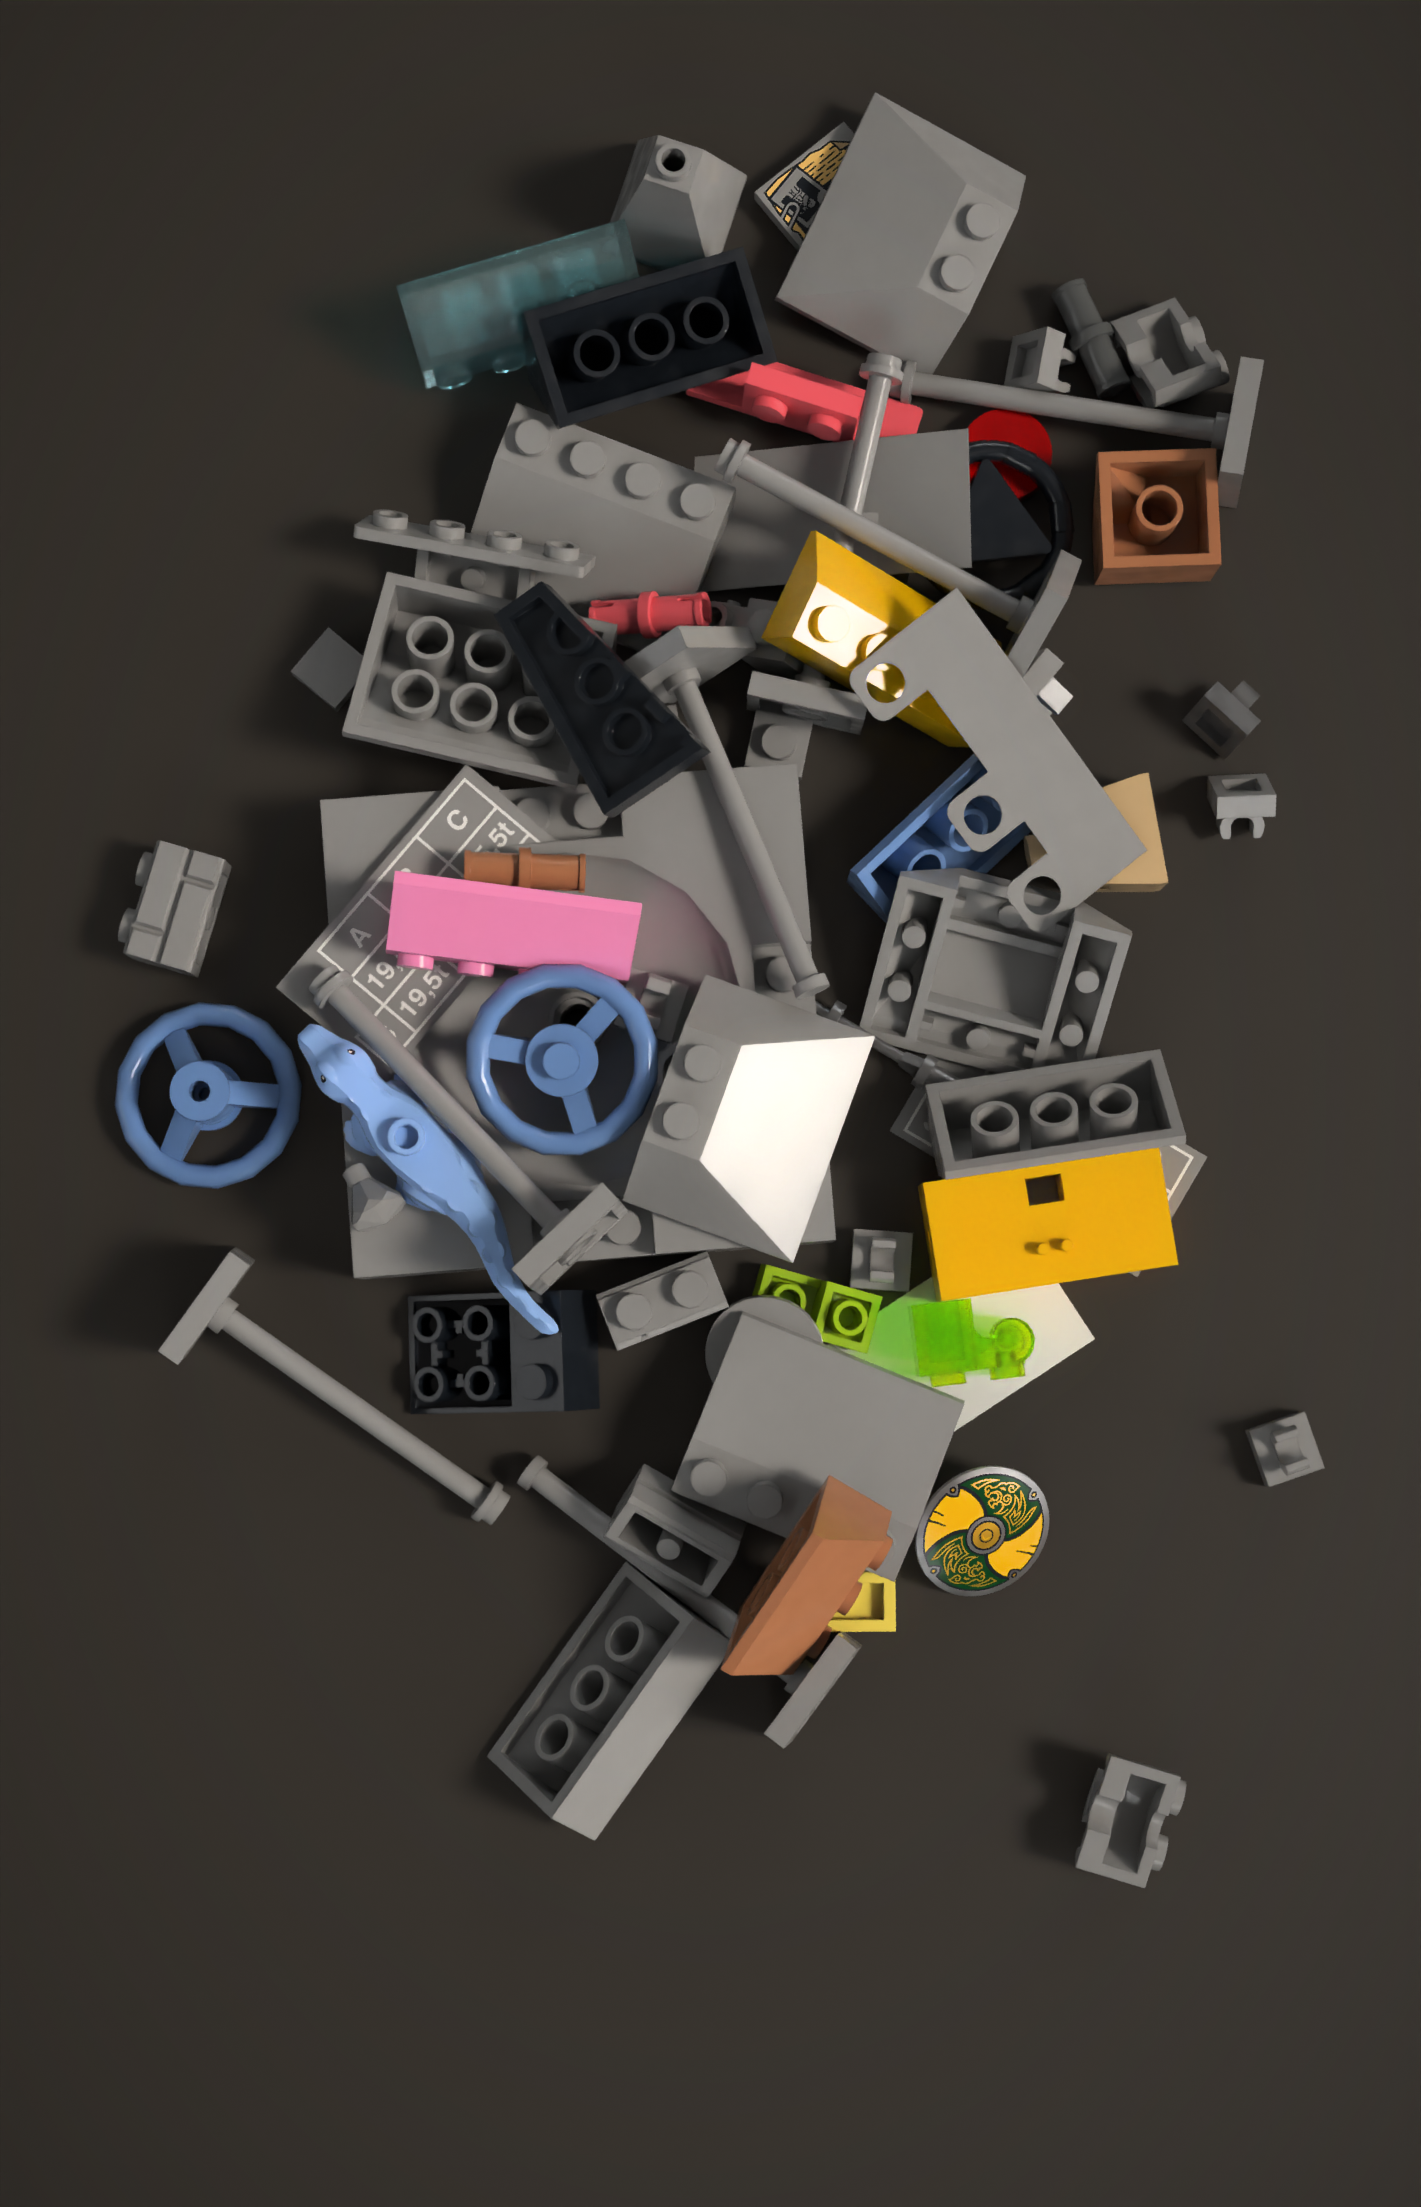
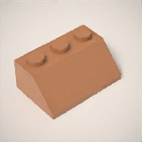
(809, 1582)

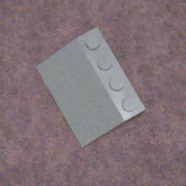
(632, 510)
(452, 687)
(803, 1411)

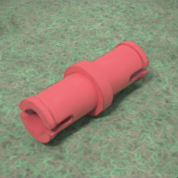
(653, 613)

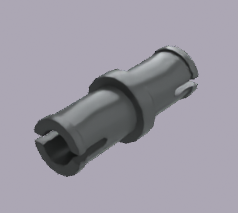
(1091, 338)

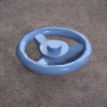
(561, 1059)
(207, 1095)

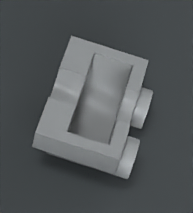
(1168, 355)
(1126, 1819)

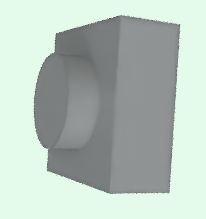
(778, 740)

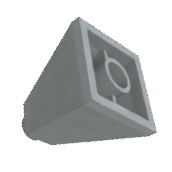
(677, 202)

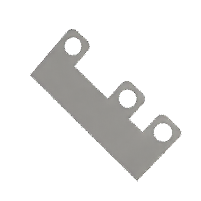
(1026, 755)

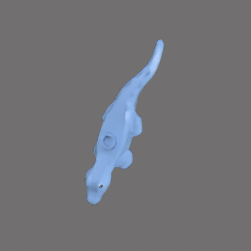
(429, 1160)

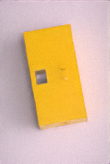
(1047, 1224)

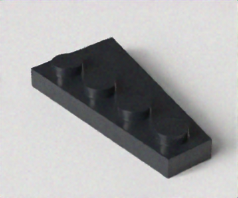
(602, 710)

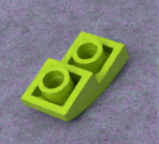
(840, 1312)

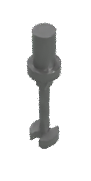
(922, 1070)

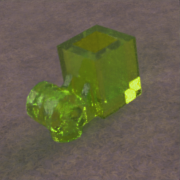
(949, 1345)

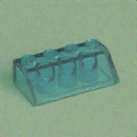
(472, 314)

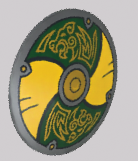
(982, 1530)

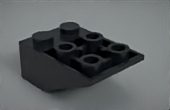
(488, 1359)

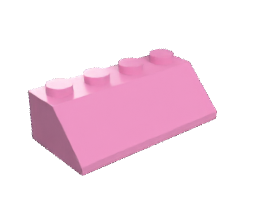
(507, 927)

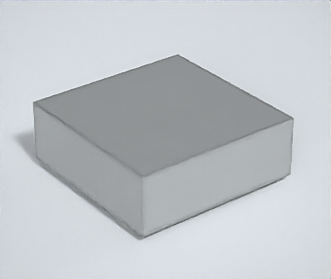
(330, 669)

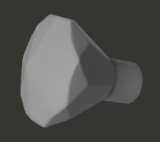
(371, 1200)

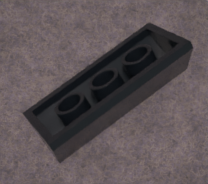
(646, 338)

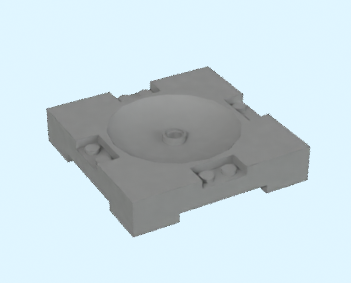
(694, 921)

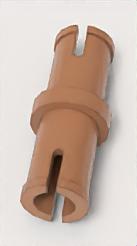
(527, 869)

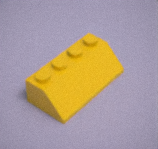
(840, 614)

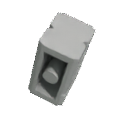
(174, 908)
(662, 1301)
(674, 1532)

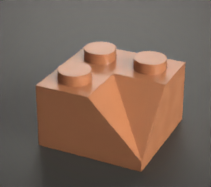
(1156, 516)

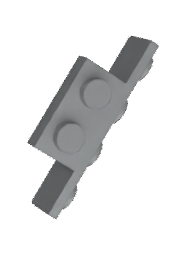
(474, 562)

